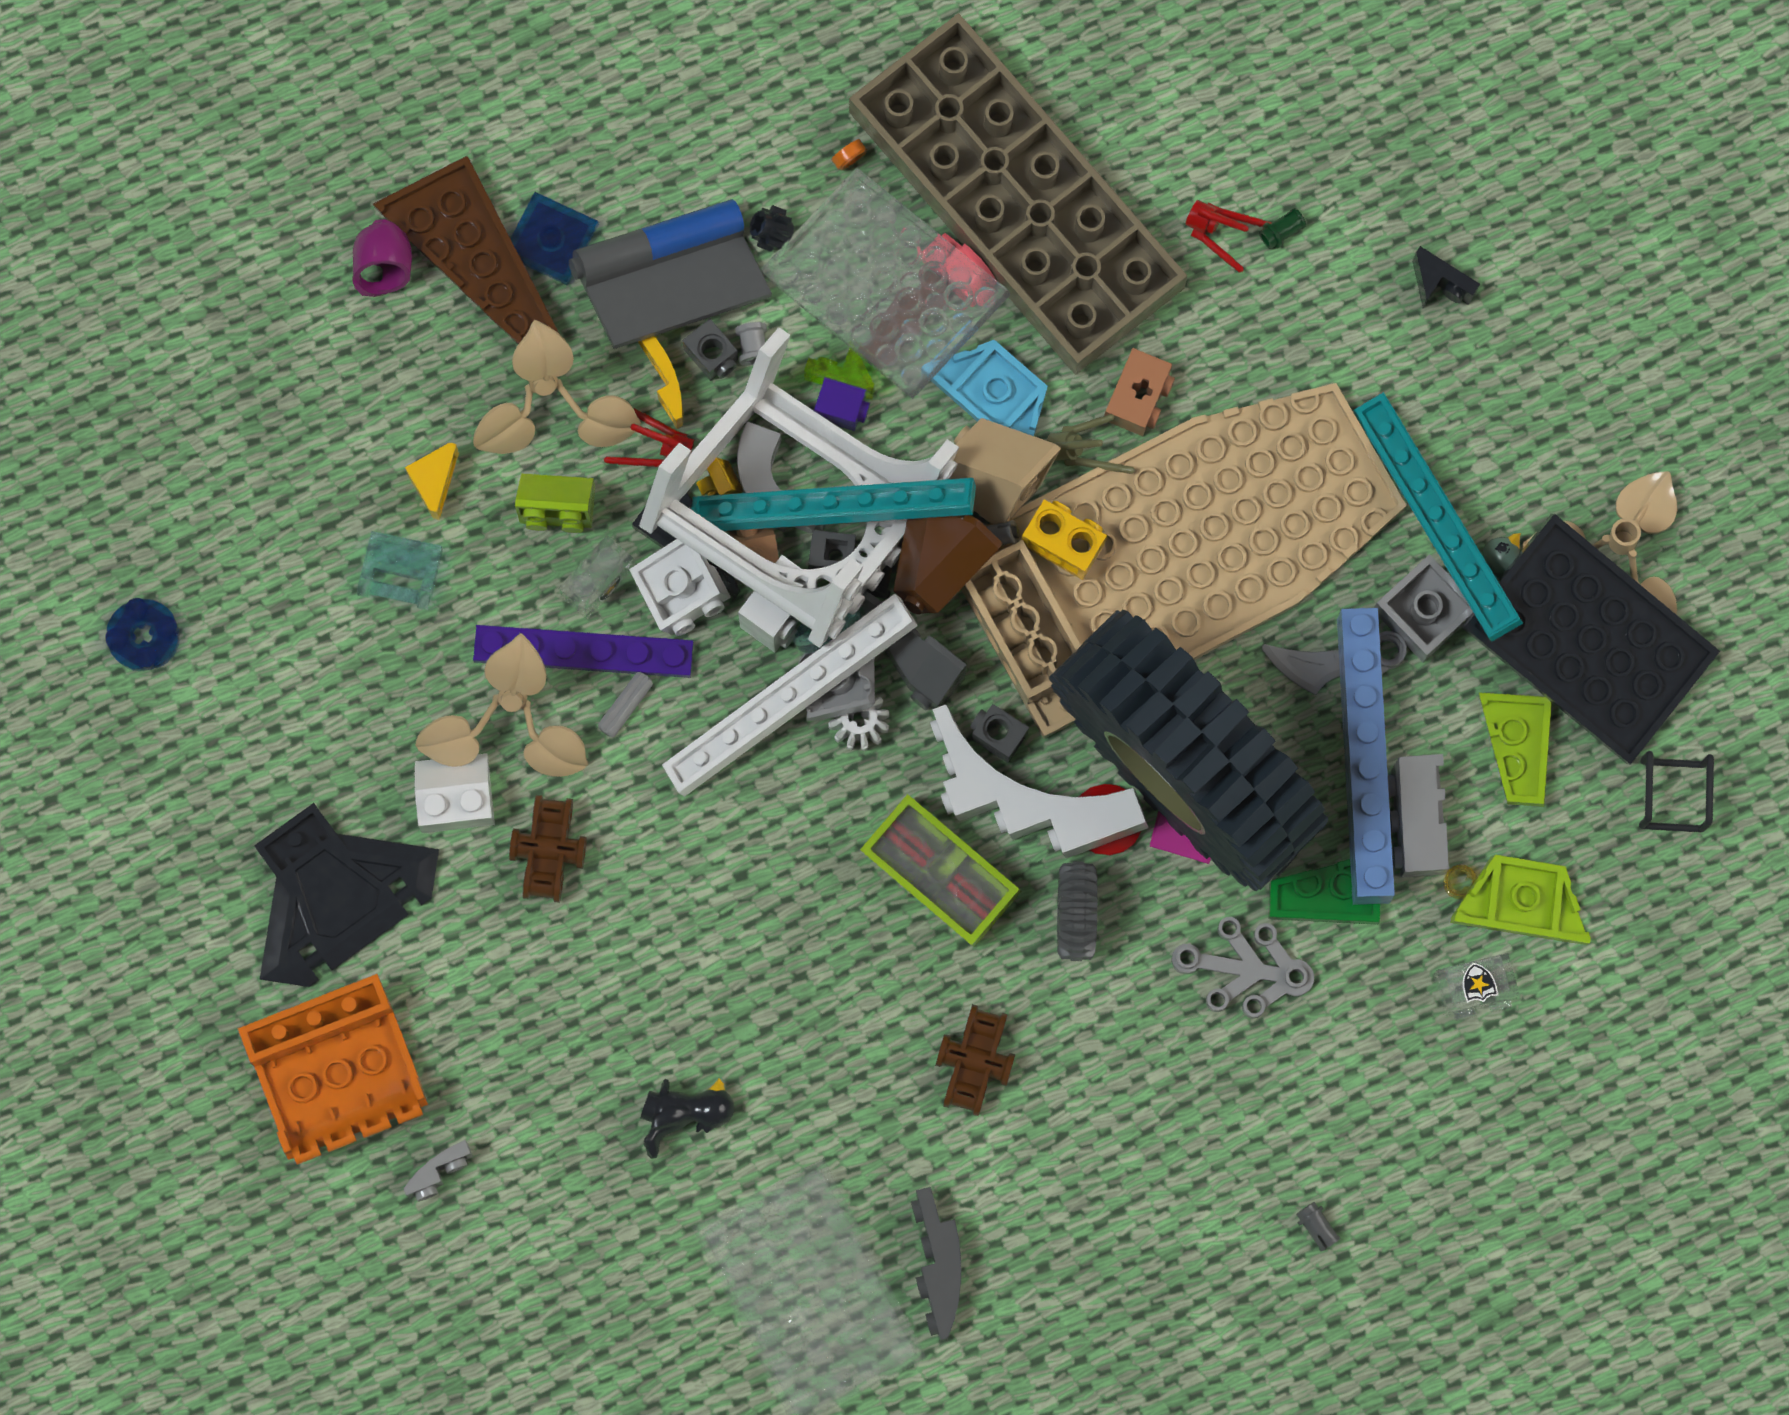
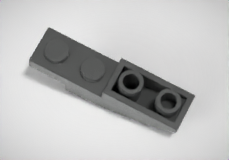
(940, 1280)

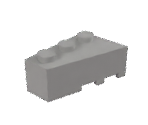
(1418, 816)

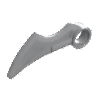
(1316, 669)

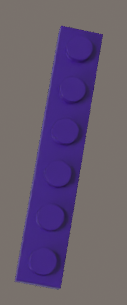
(593, 650)

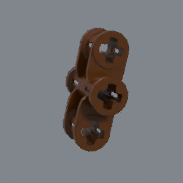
(547, 848)
(971, 1071)

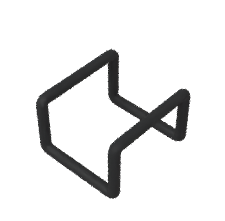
(1649, 760)

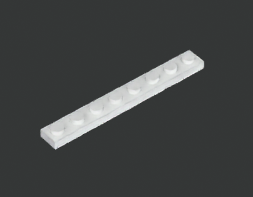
(789, 695)

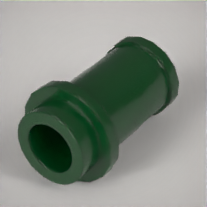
(1282, 228)

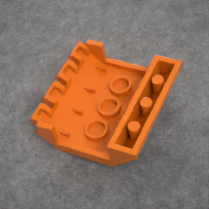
(334, 1069)

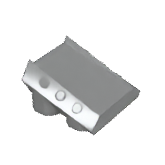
(847, 697)

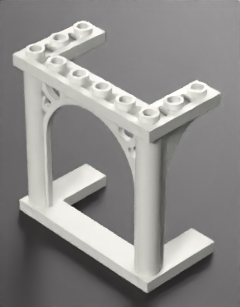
(820, 607)

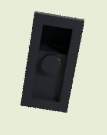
(1435, 272)

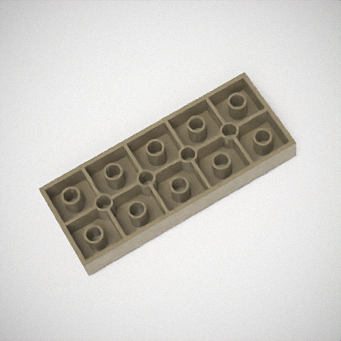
(1017, 193)

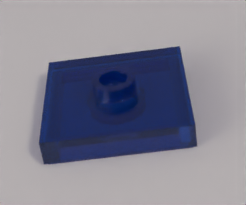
(550, 235)

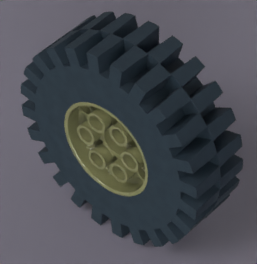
(1189, 749)

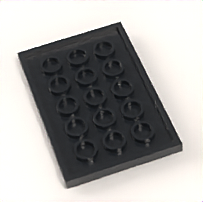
(1595, 640)

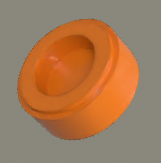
(849, 154)

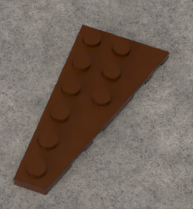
(463, 236)

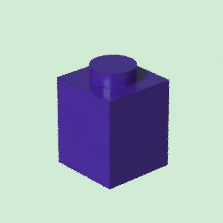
(842, 404)

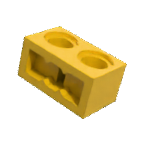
(1058, 546)

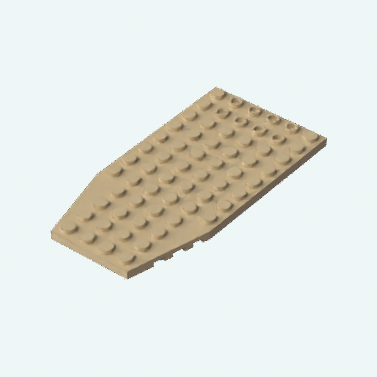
(1201, 541)

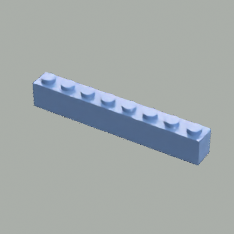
(1365, 756)

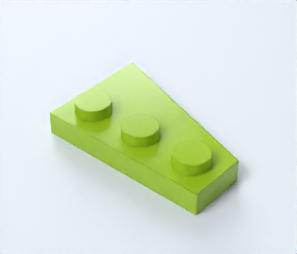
(1520, 744)

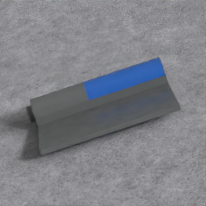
(670, 274)

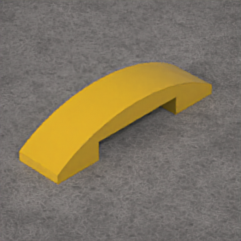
(669, 395)

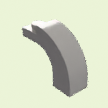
(755, 461)

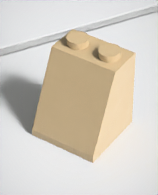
(1004, 465)

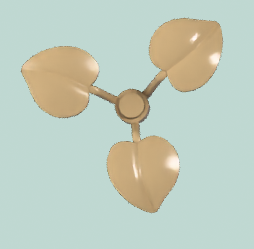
(540, 359)
(1645, 506)
(516, 673)

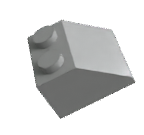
(1424, 608)

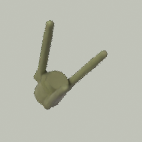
(1072, 446)

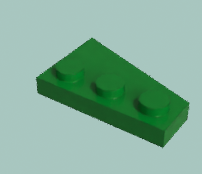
(1319, 897)

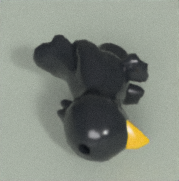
(674, 1110)

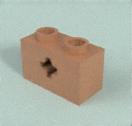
(1144, 372)

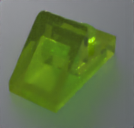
(852, 373)

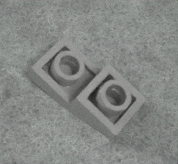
(428, 1178)

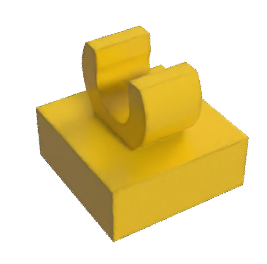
(721, 479)

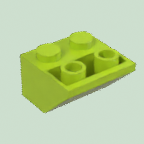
(555, 502)

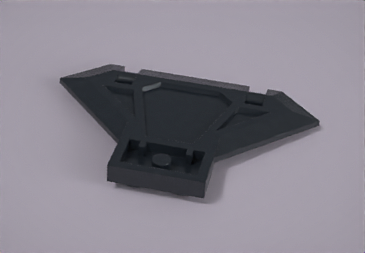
(334, 894)

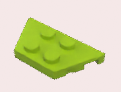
(1523, 900)

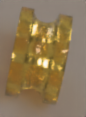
(1453, 872)

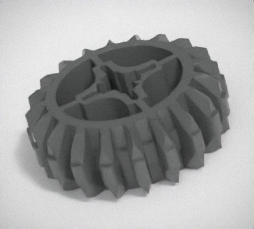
(1077, 911)

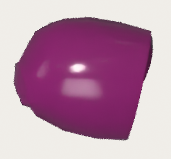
(382, 246)

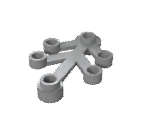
(1249, 969)

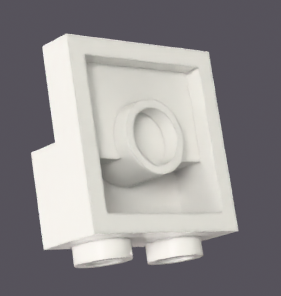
(679, 587)

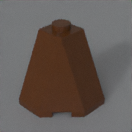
(940, 559)

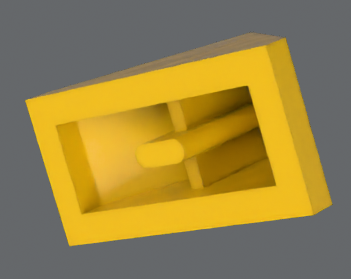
(433, 477)

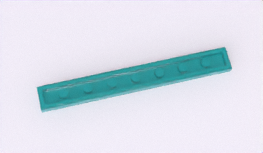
(838, 504)
(1437, 517)

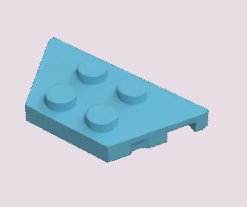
(993, 387)

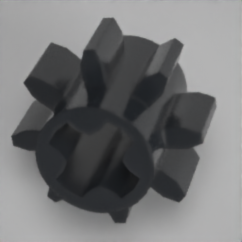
(771, 228)

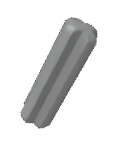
(625, 704)

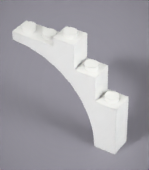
(1076, 821)

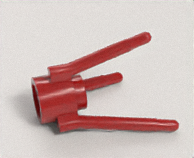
(1206, 218)
(669, 442)

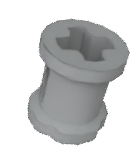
(751, 340)

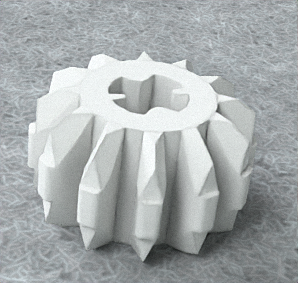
(850, 728)

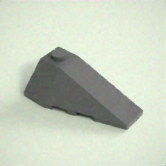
(923, 664)

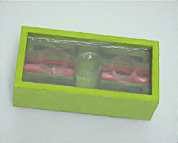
(941, 870)

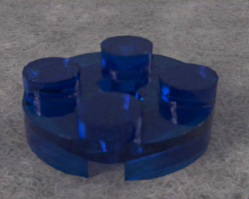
(146, 655)

